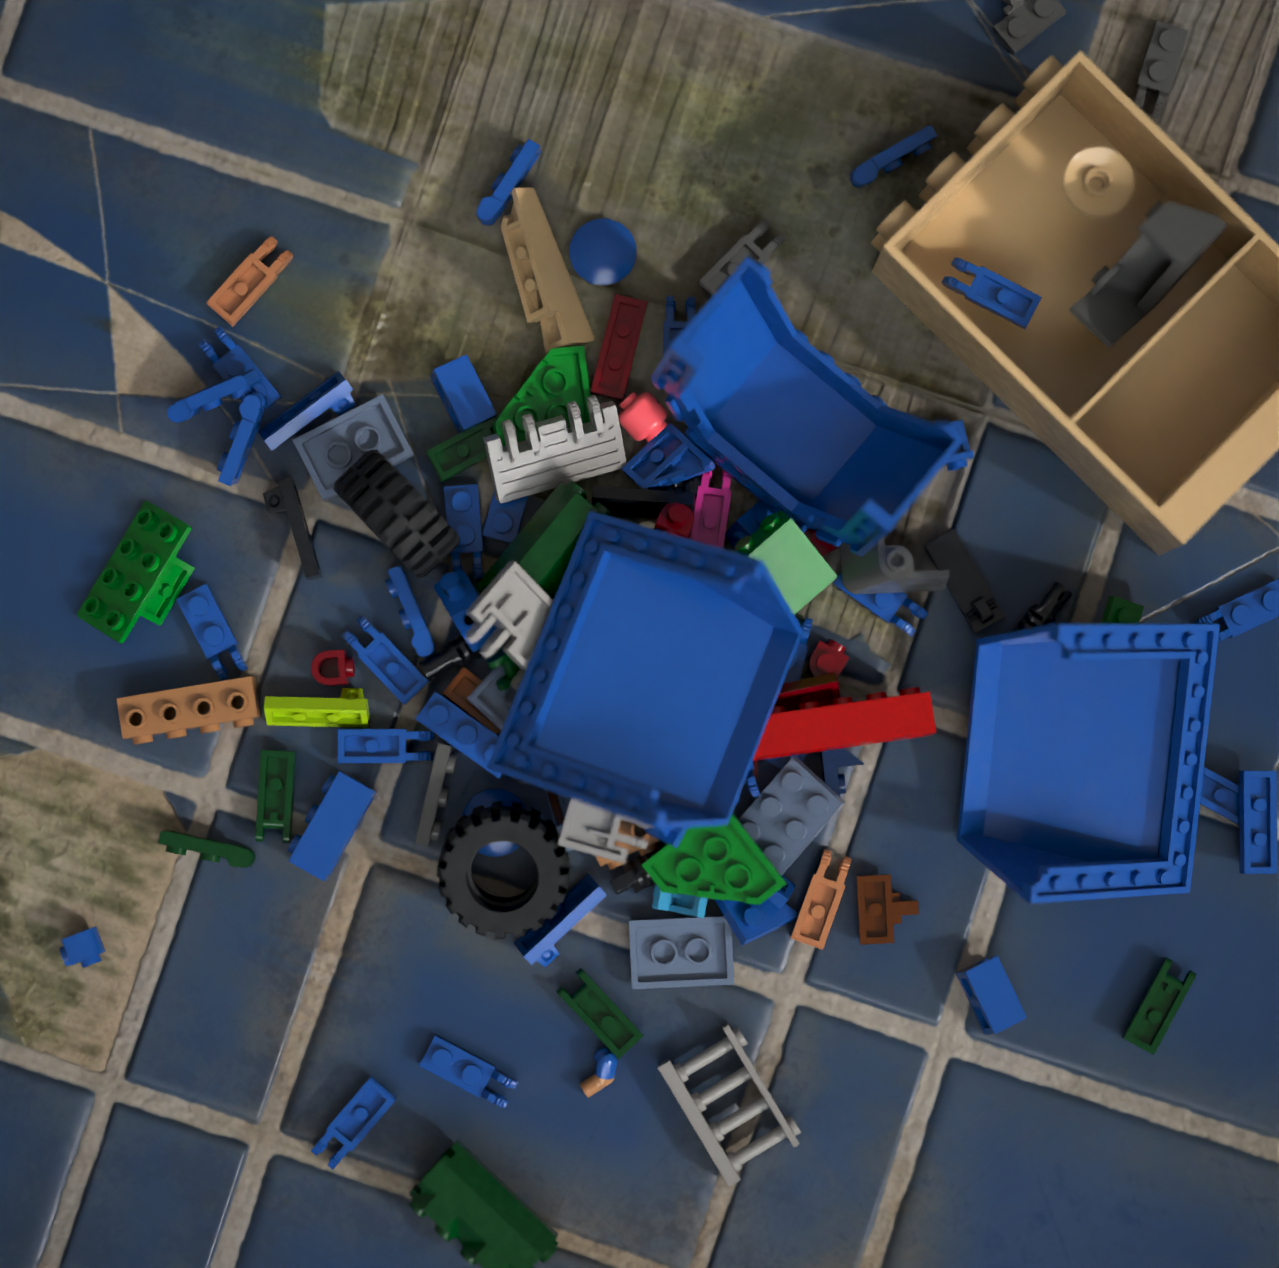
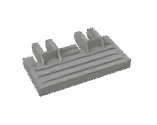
(554, 451)
(517, 610)
(596, 831)

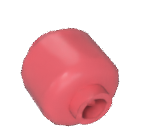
(642, 416)

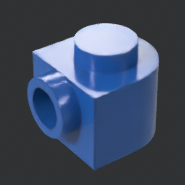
(82, 948)

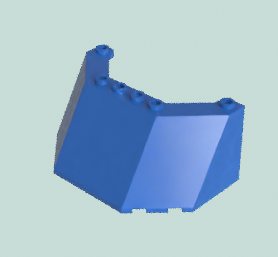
(794, 421)

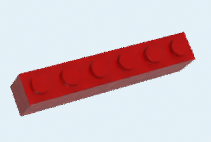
(847, 724)

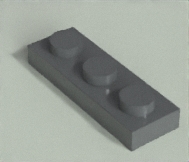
(436, 795)

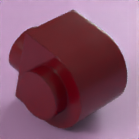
(675, 520)
(827, 658)
(333, 668)

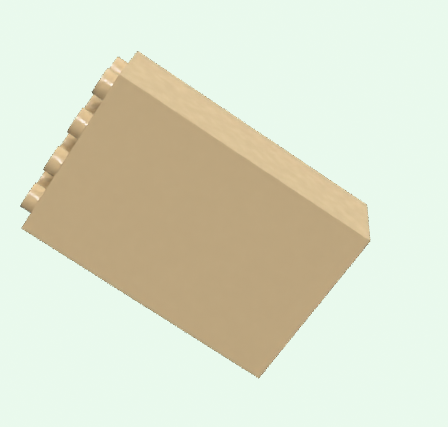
(1183, 398)

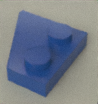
(667, 461)
(754, 921)

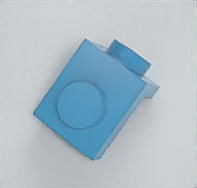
(679, 903)

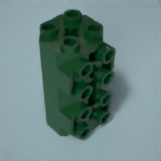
(548, 539)
(481, 1213)

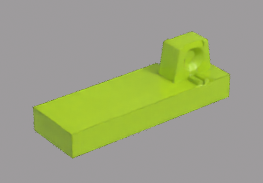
(347, 711)

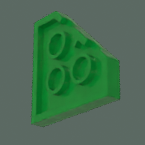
(548, 389)
(716, 865)

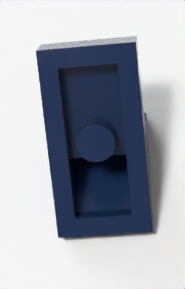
(830, 761)

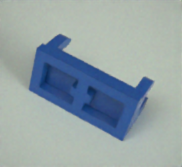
(462, 394)
(991, 995)

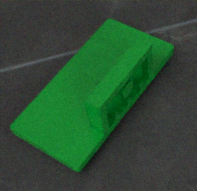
(140, 575)

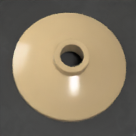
(1105, 166)

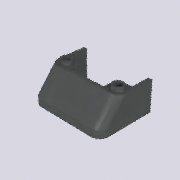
(1148, 271)
(886, 571)

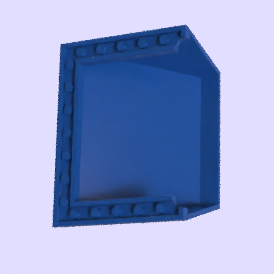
(650, 677)
(1088, 757)

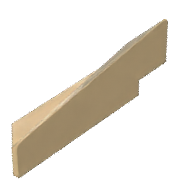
(542, 274)

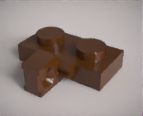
(880, 909)

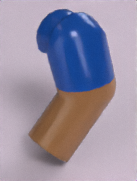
(604, 1072)

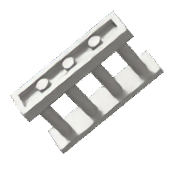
(696, 1103)

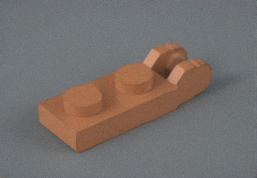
(248, 283)
(820, 903)

